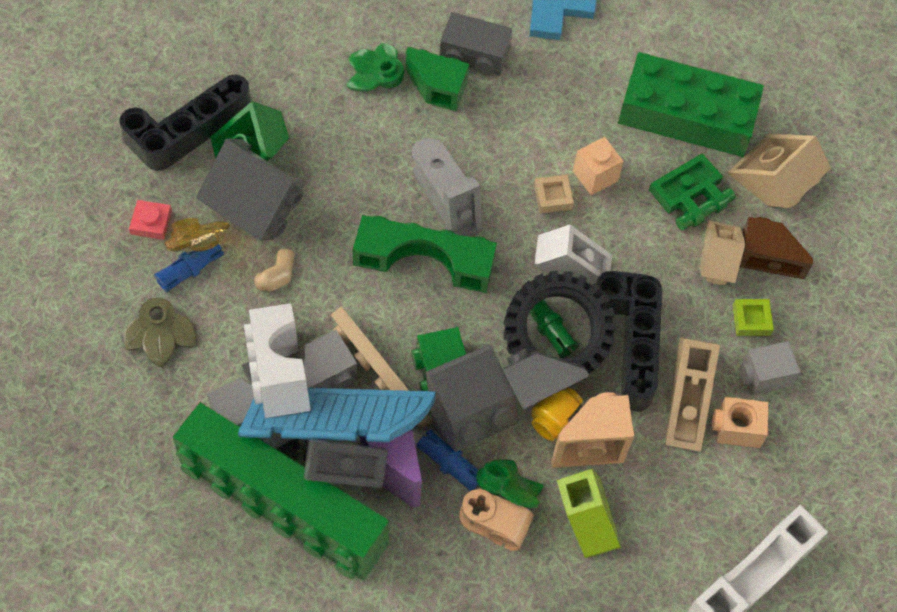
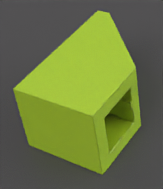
(589, 513)

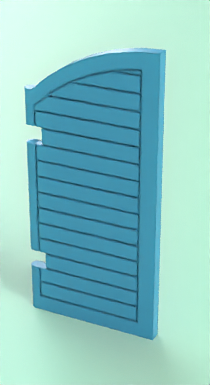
(344, 415)

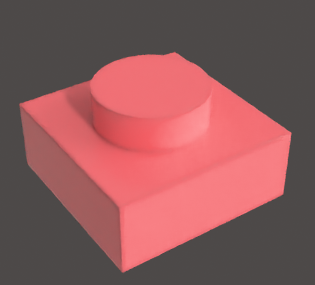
(150, 219)

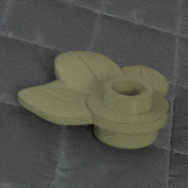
(161, 335)

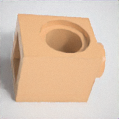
(751, 412)

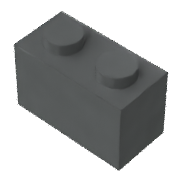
(476, 42)

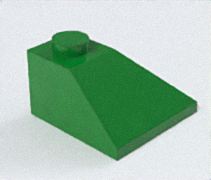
(256, 125)

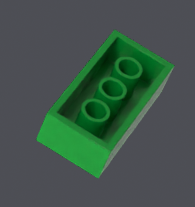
(691, 104)

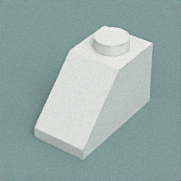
(573, 252)

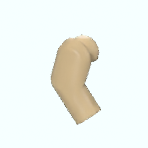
(278, 275)

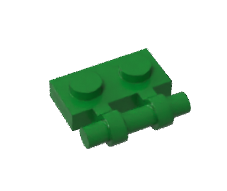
(685, 184)

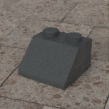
(471, 398)

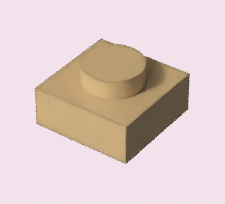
(553, 194)

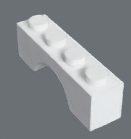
(276, 380)
(763, 566)

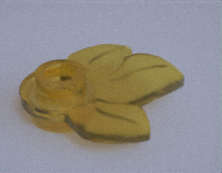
(196, 236)

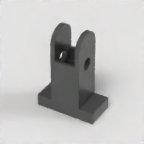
(345, 462)

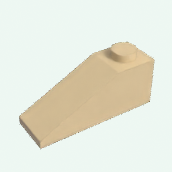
(691, 393)

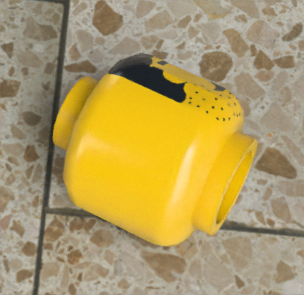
(555, 413)

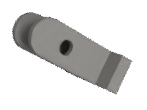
(447, 187)

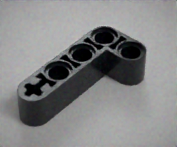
(222, 99)
(637, 341)

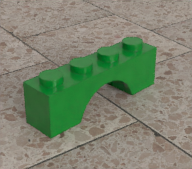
(385, 242)

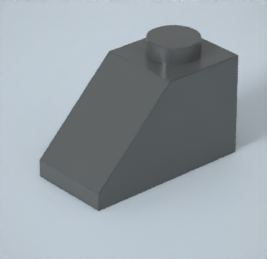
(540, 375)

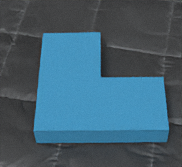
(548, 15)

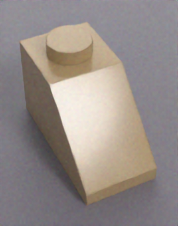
(722, 253)

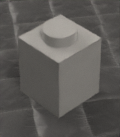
(769, 368)

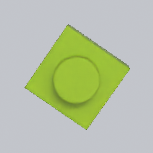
(753, 317)

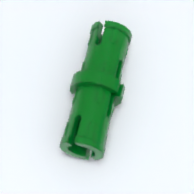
(551, 326)

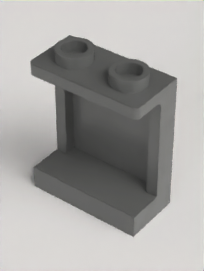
(250, 191)

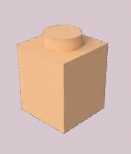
(597, 165)

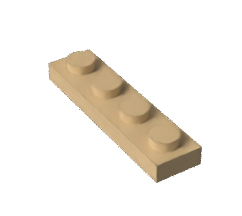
(369, 356)

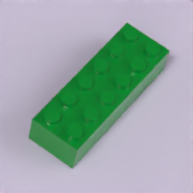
(276, 488)

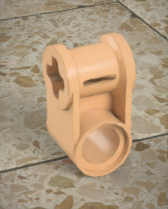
(498, 520)

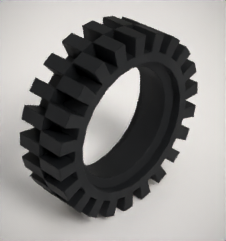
(568, 287)

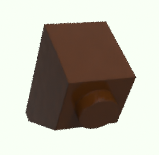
(773, 249)

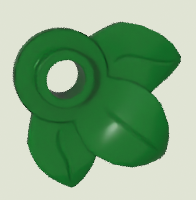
(376, 68)
(501, 478)

